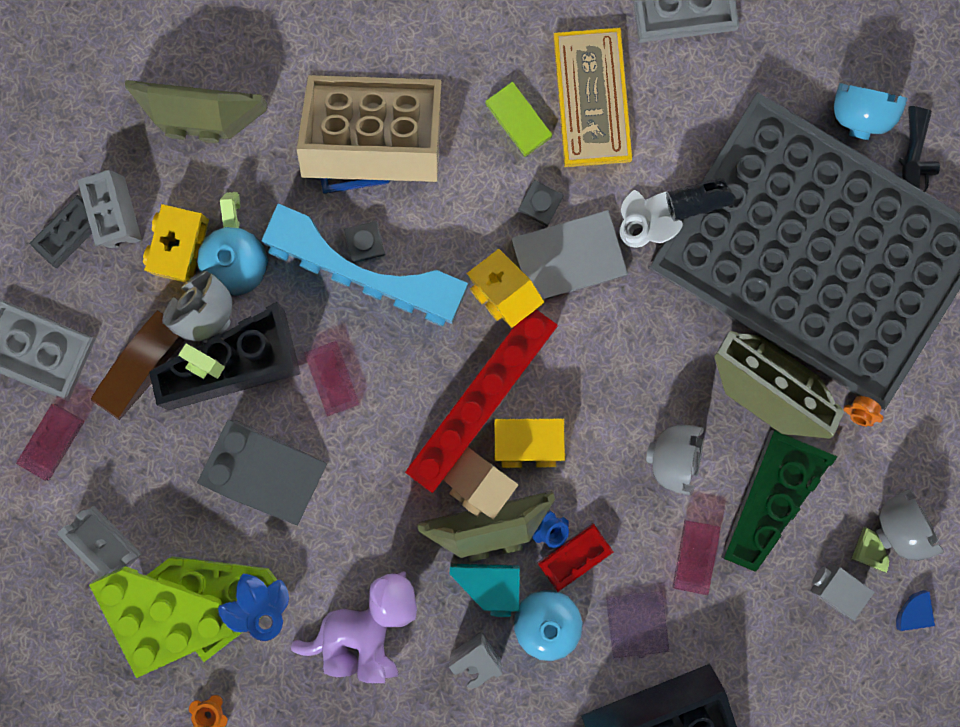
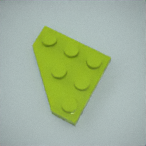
(209, 578)
(156, 618)

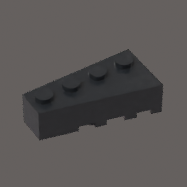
(252, 353)

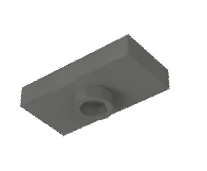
(63, 233)

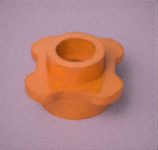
(864, 411)
(213, 706)

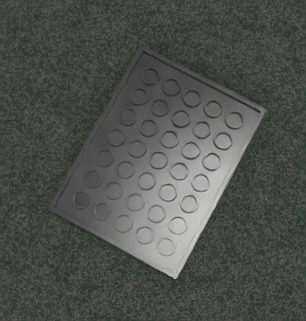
(820, 252)

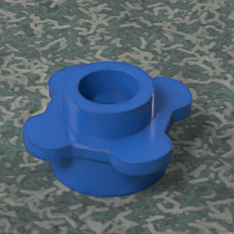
(552, 530)

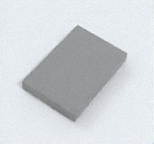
(683, 18)
(570, 255)
(41, 351)

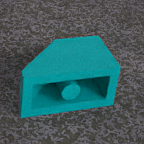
(490, 586)

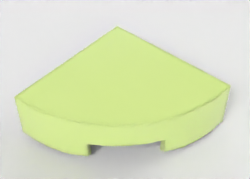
(229, 204)
(871, 551)

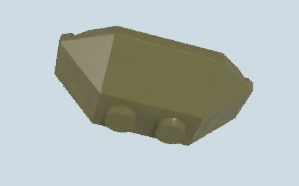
(197, 110)
(776, 387)
(475, 536)

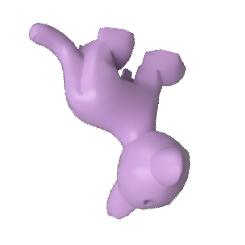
(390, 605)

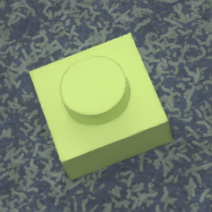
(200, 363)

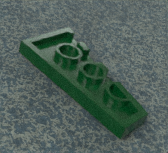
(774, 497)

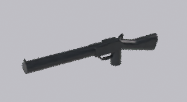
(912, 166)

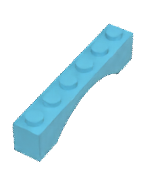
(431, 292)

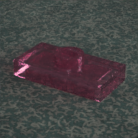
(332, 378)
(50, 442)
(696, 557)

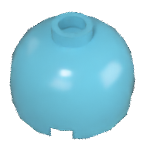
(867, 110)
(233, 258)
(548, 625)

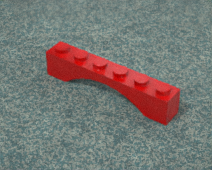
(480, 400)

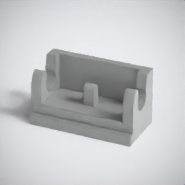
(109, 209)
(99, 542)
(479, 658)

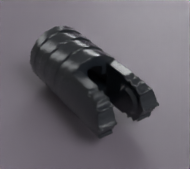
(699, 199)

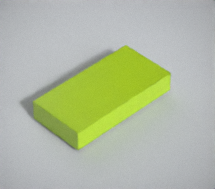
(518, 119)

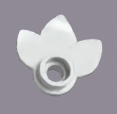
(651, 216)

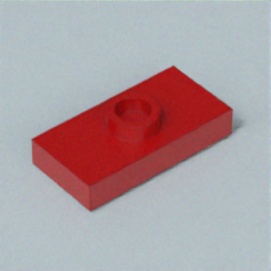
(575, 557)

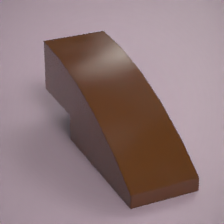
(130, 372)

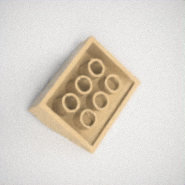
(370, 128)

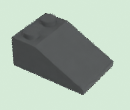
(262, 472)

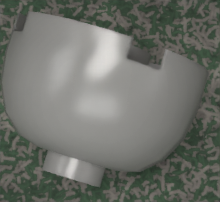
(201, 310)
(676, 457)
(907, 528)

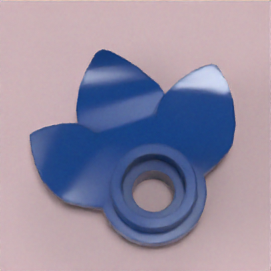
(254, 602)

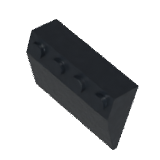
(684, 701)

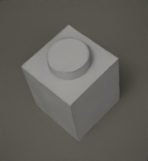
(841, 591)

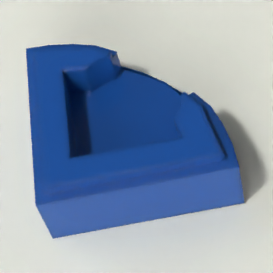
(916, 612)

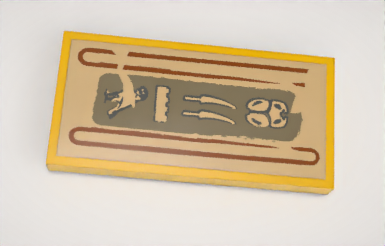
(592, 97)

